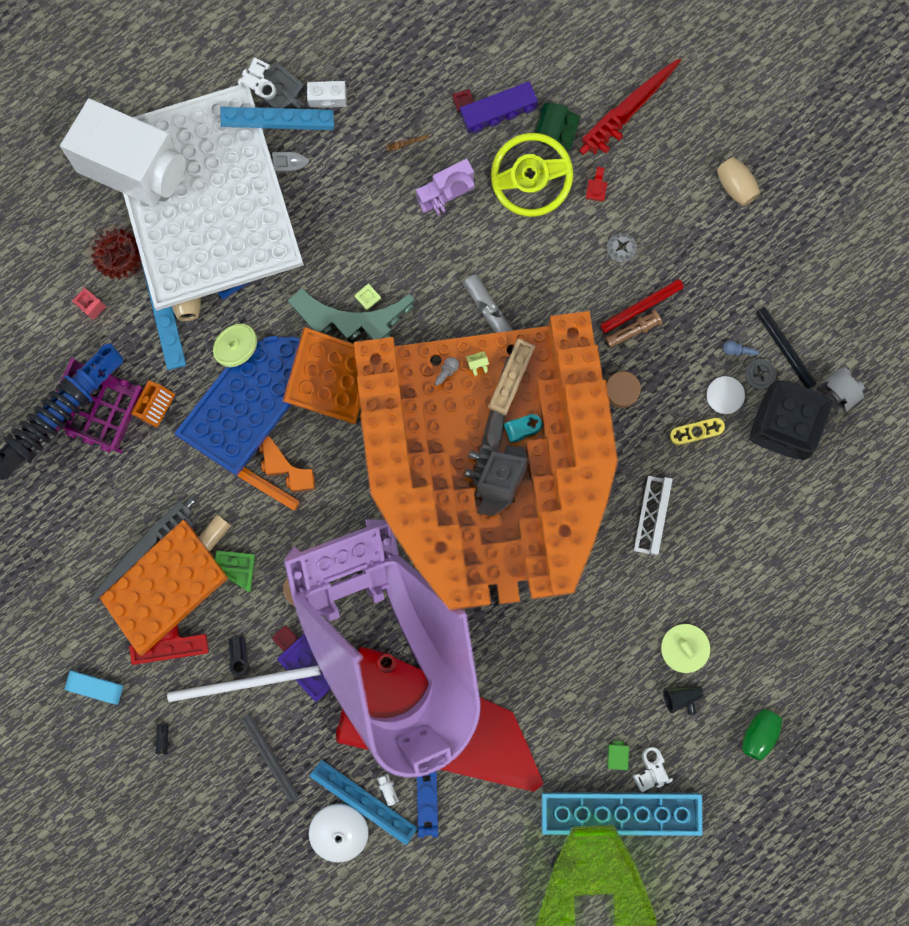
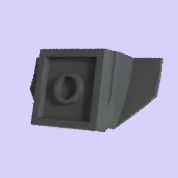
(501, 479)

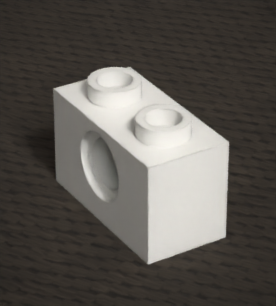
(326, 94)

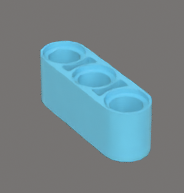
(93, 687)

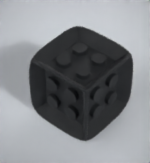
(791, 420)

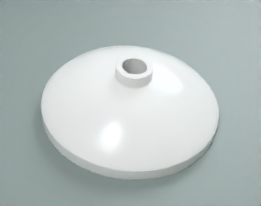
(338, 821)

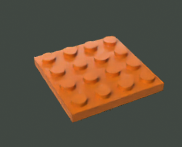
(324, 377)

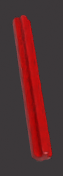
(641, 306)

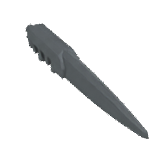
(490, 442)
(159, 530)

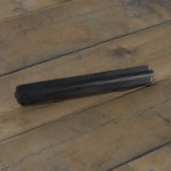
(786, 347)

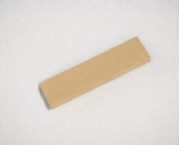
(511, 377)

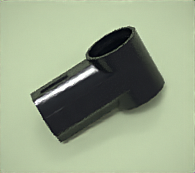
(238, 654)

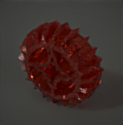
(114, 269)

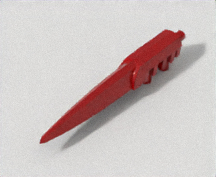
(615, 118)

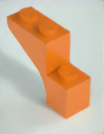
(276, 464)

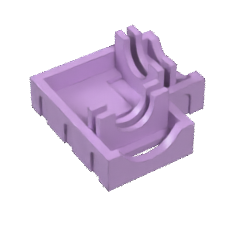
(446, 186)

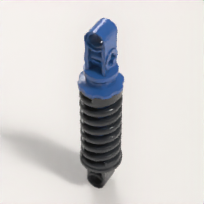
(54, 411)

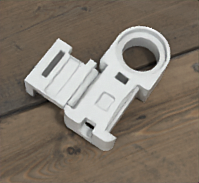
(256, 76)
(654, 775)

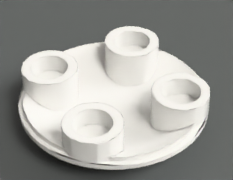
(725, 395)

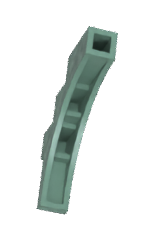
(349, 324)

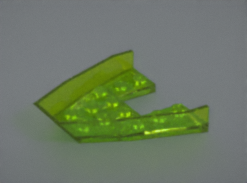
(596, 864)

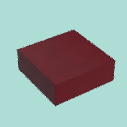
(462, 98)
(285, 638)

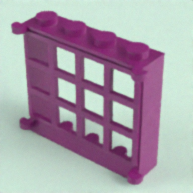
(119, 385)

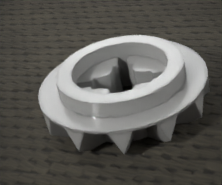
(621, 256)

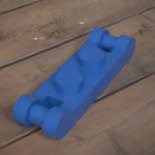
(427, 805)

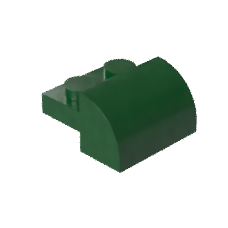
(558, 124)

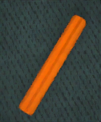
(269, 489)

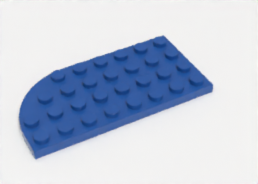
(242, 406)

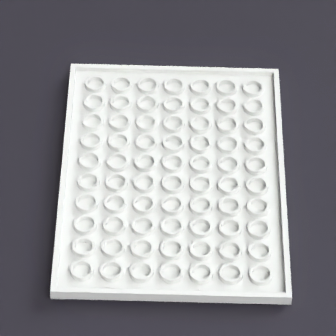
(226, 214)

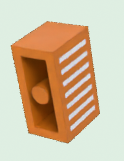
(152, 403)

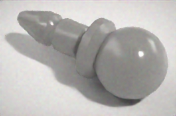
(450, 365)

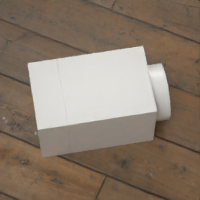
(123, 153)

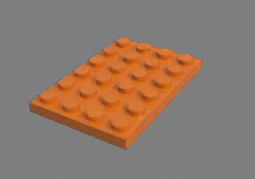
(163, 587)

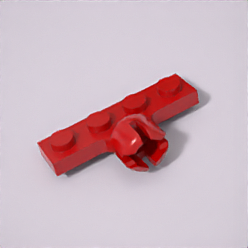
(172, 647)

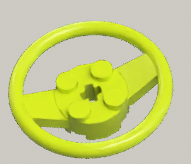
(544, 169)

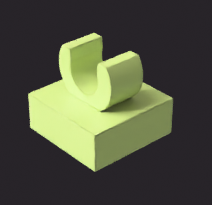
(477, 360)

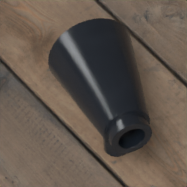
(680, 697)

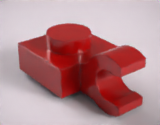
(596, 188)

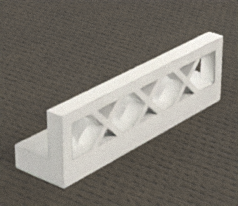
(660, 515)

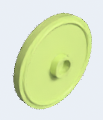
(235, 345)
(685, 648)

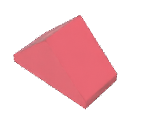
(89, 303)

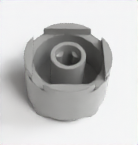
(843, 389)

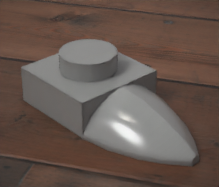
(287, 161)

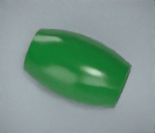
(762, 734)

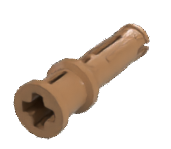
(641, 325)

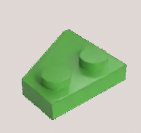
(238, 567)

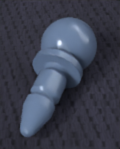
(731, 347)

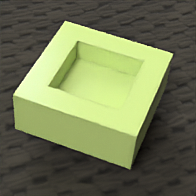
(367, 297)

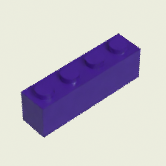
(499, 107)

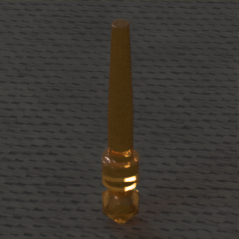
(398, 144)

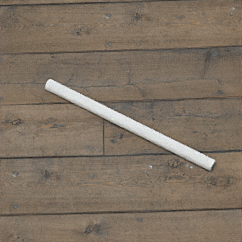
(244, 683)

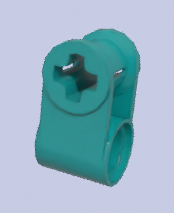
(519, 428)

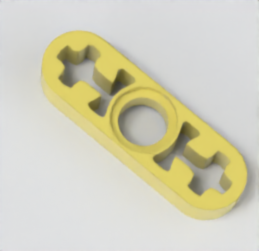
(709, 423)

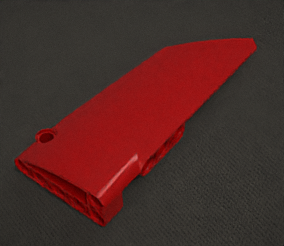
(495, 749)

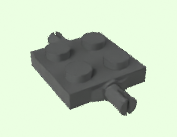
(286, 88)

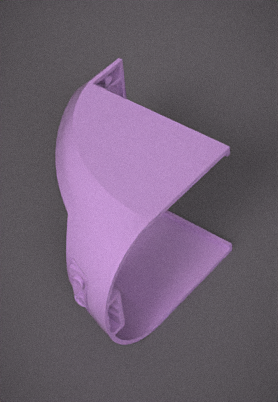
(438, 637)

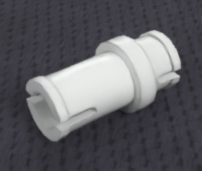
(386, 786)

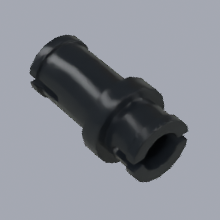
(162, 739)

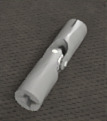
(481, 298)

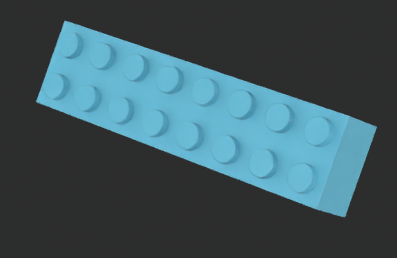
(628, 811)

